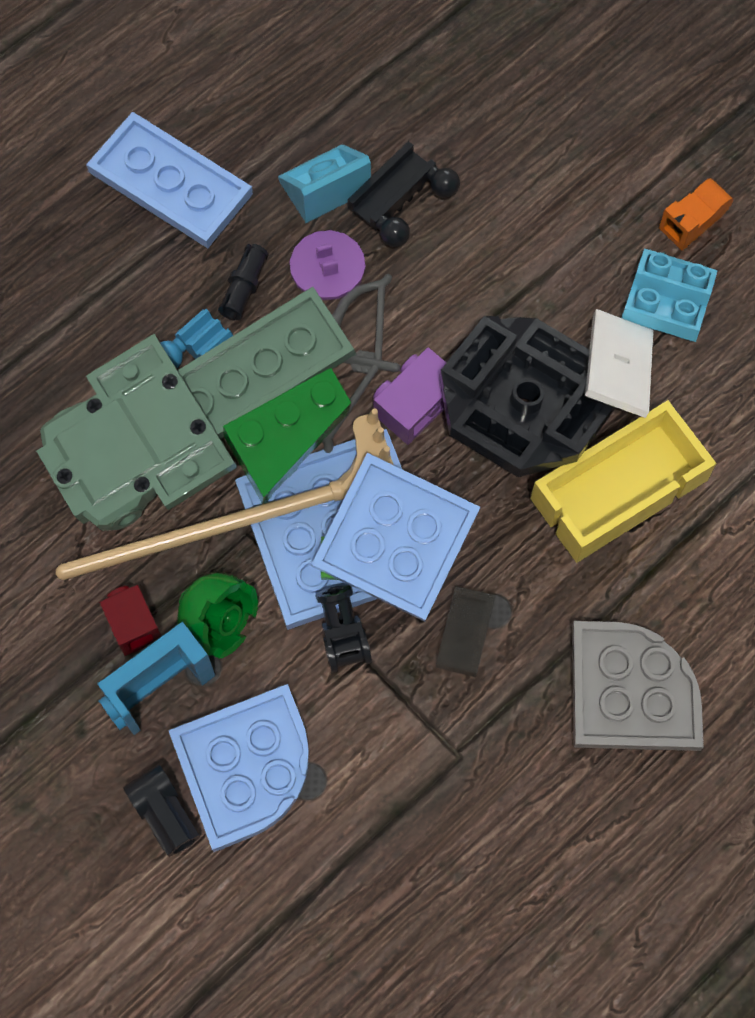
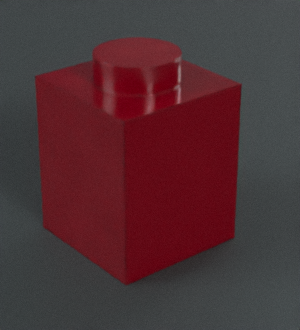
(130, 619)

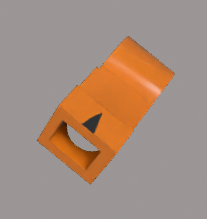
(695, 213)

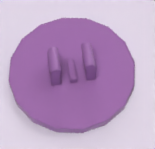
(328, 263)

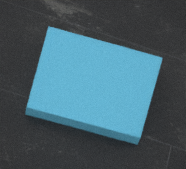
(326, 181)

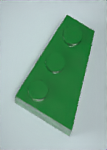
(285, 430)

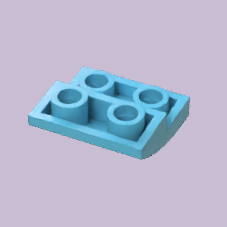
(670, 295)

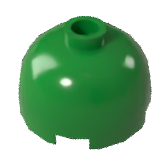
(217, 611)

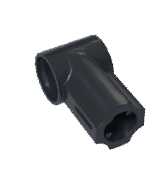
(158, 804)

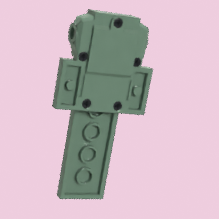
(164, 425)

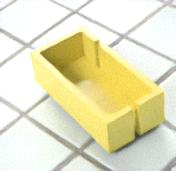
(622, 481)

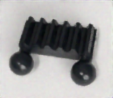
(393, 186)

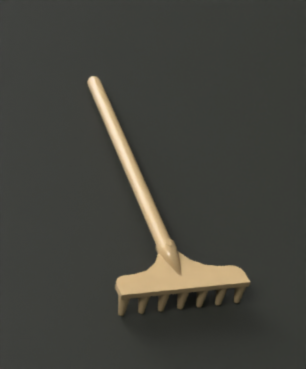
(369, 439)

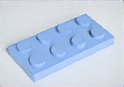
(170, 179)

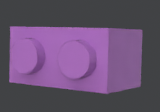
(412, 397)

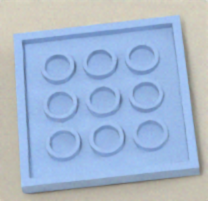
(293, 539)

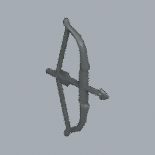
(364, 361)

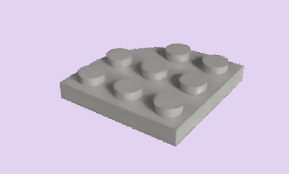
(632, 690)

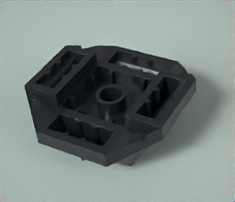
(516, 362)

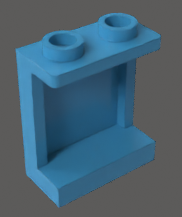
(150, 671)

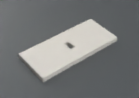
(620, 363)

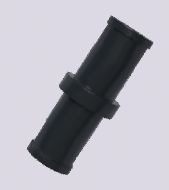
(243, 282)

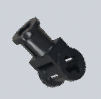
(343, 635)

